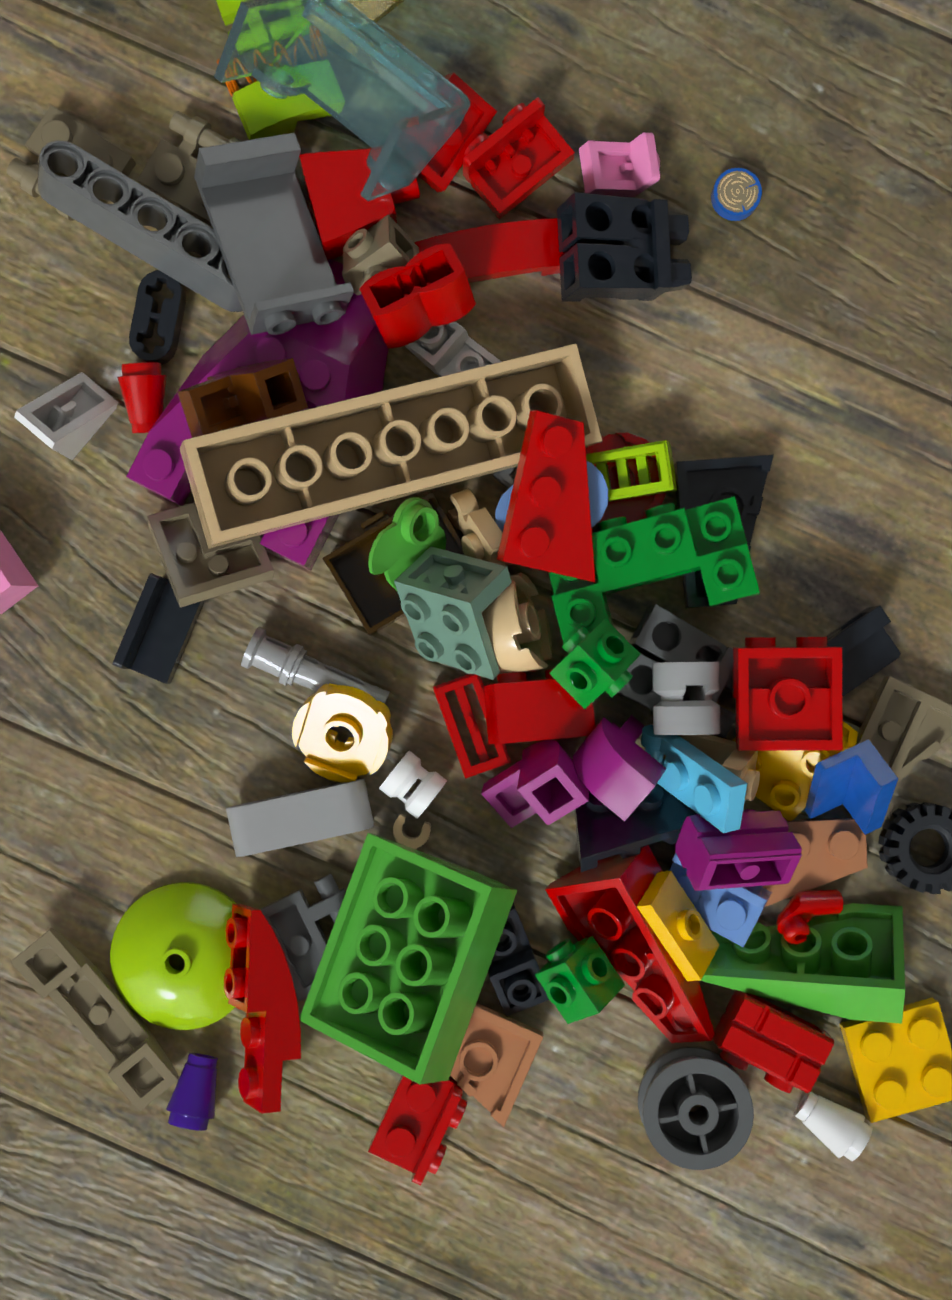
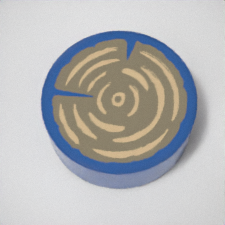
(736, 194)

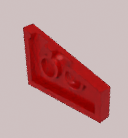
(550, 501)

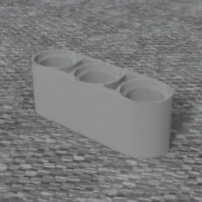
(300, 817)

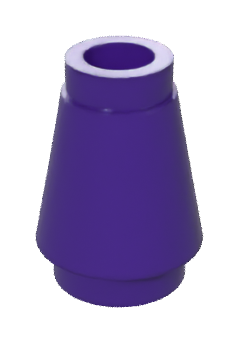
(194, 1093)

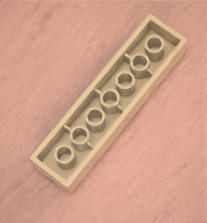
(379, 445)

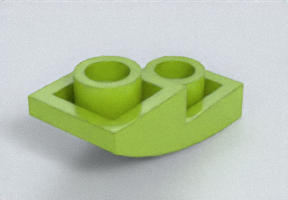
(271, 116)

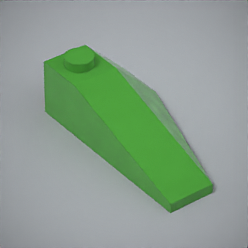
(843, 968)

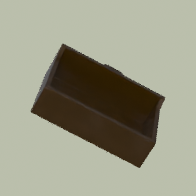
(371, 595)

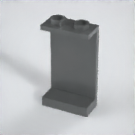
(268, 234)

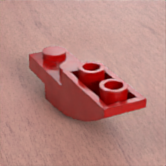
(265, 990)

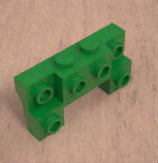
(655, 550)

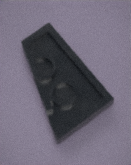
(715, 480)
(606, 834)

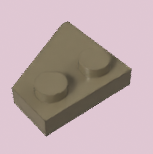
(905, 725)

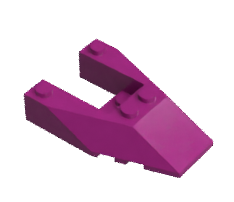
(333, 366)

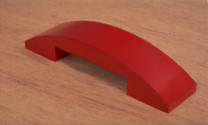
(504, 248)

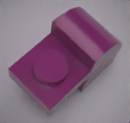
(617, 767)
(537, 784)

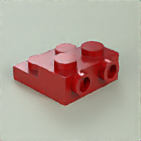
(788, 695)

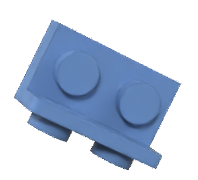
(725, 911)

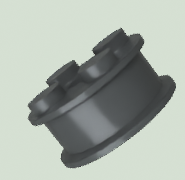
(699, 1137)

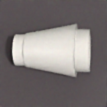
(834, 1125)

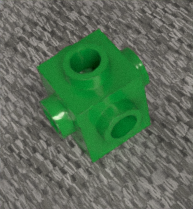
(595, 663)
(579, 979)

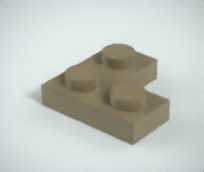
(204, 572)

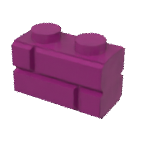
(748, 857)

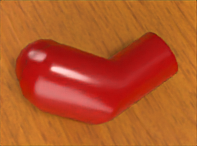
(802, 907)

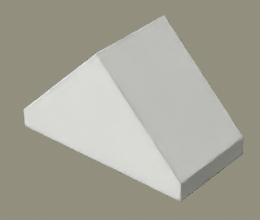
(68, 414)

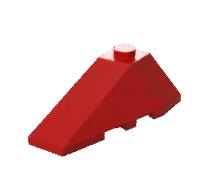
(605, 906)

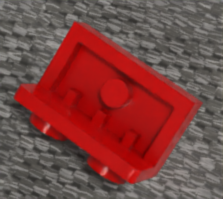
(515, 158)

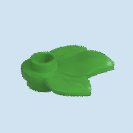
(406, 539)

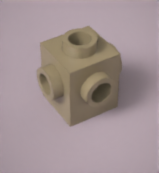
(375, 250)

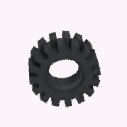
(898, 841)

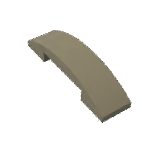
(100, 1014)

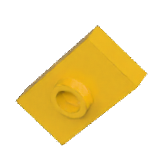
(678, 925)

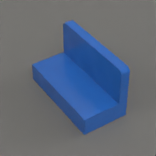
(858, 781)

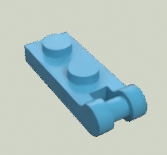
(697, 780)

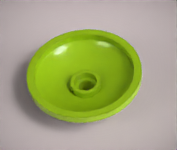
(168, 921)

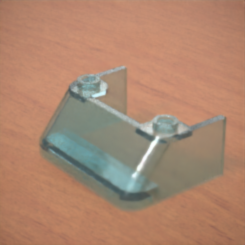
(352, 74)

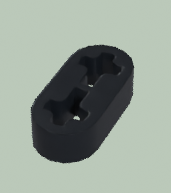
(146, 316)

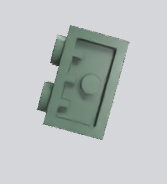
(445, 604)

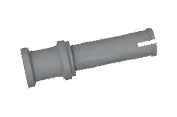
(294, 666)

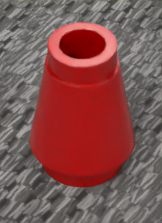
(143, 394)

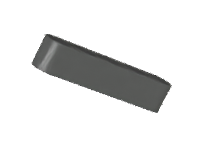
(124, 220)

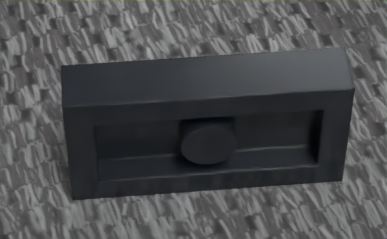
(157, 632)
(864, 646)

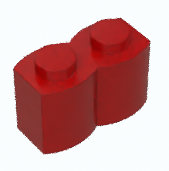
(419, 295)

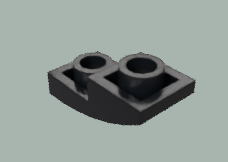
(515, 969)

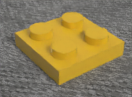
(901, 1064)

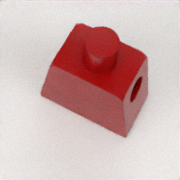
(335, 191)

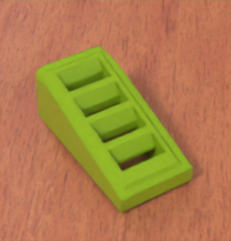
(665, 466)

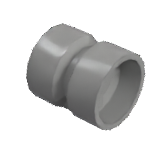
(691, 716)

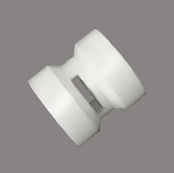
(403, 778)

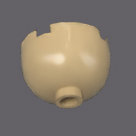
(517, 630)

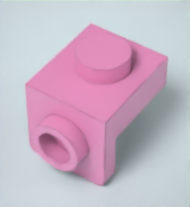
(620, 167)

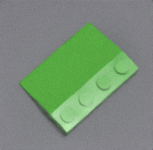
(407, 959)

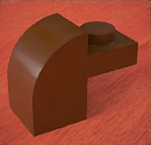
(243, 396)

